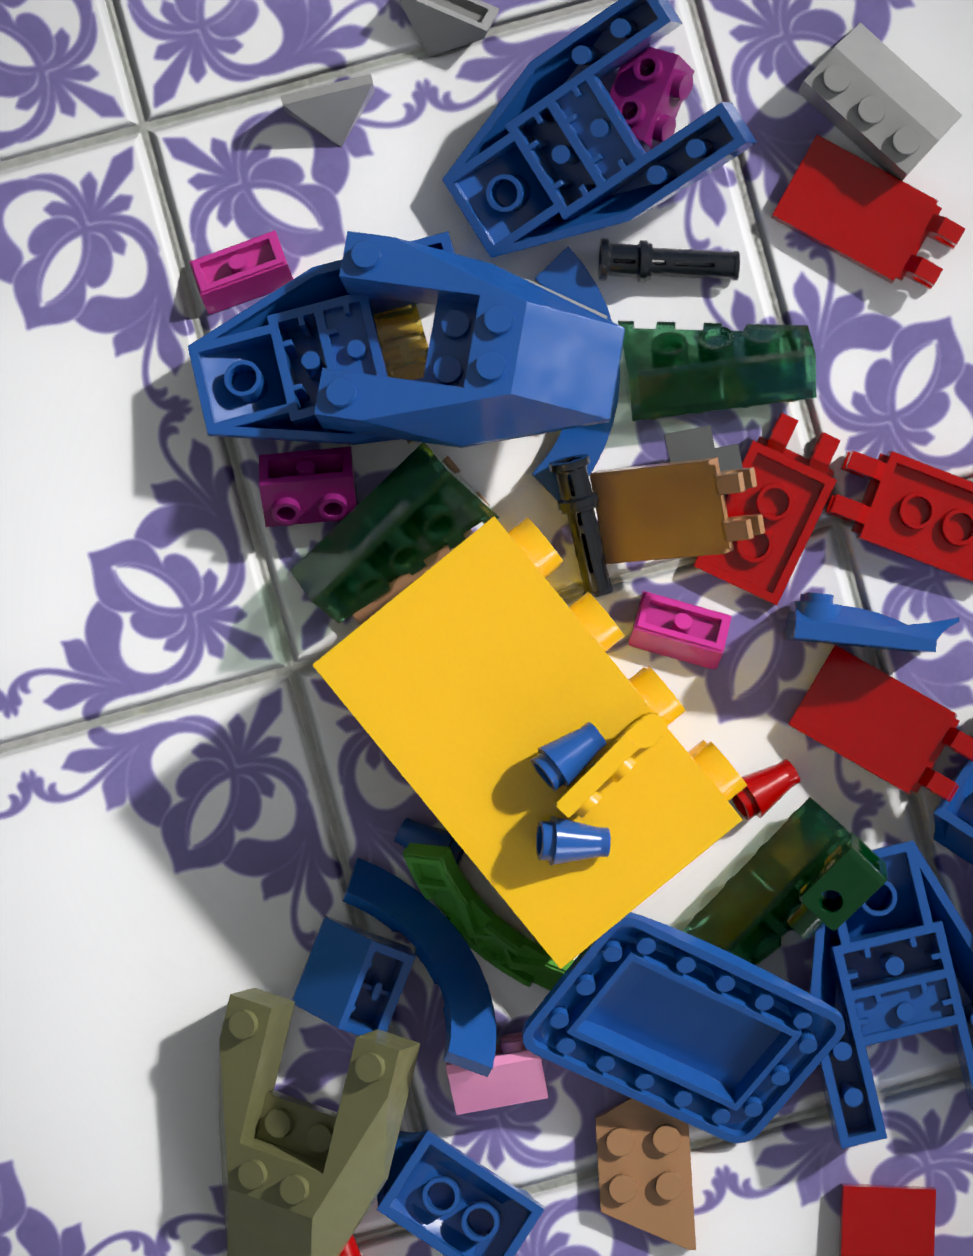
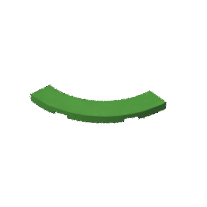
(480, 927)

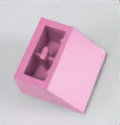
(513, 1080)

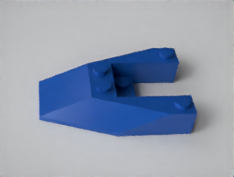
(563, 156)
(498, 357)
(266, 363)
(891, 974)

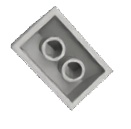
(879, 102)

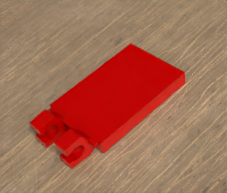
(864, 214)
(790, 498)
(911, 511)
(880, 724)
(887, 1220)

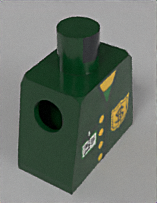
(850, 871)

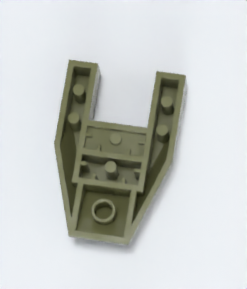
(290, 1168)

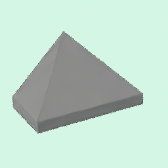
(449, 23)
(331, 107)

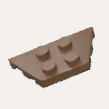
(646, 1171)

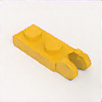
(613, 763)

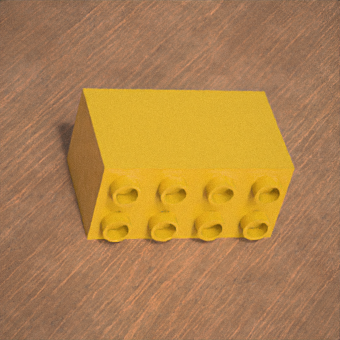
(481, 673)

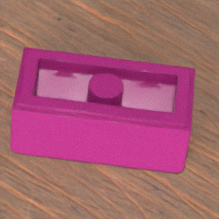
(241, 272)
(680, 630)

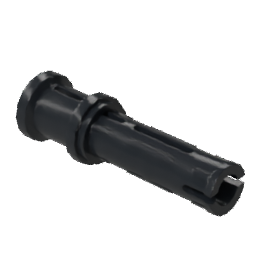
(724, 264)
(579, 504)

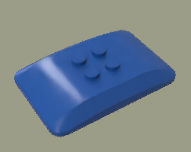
(683, 1028)

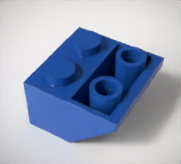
(353, 977)

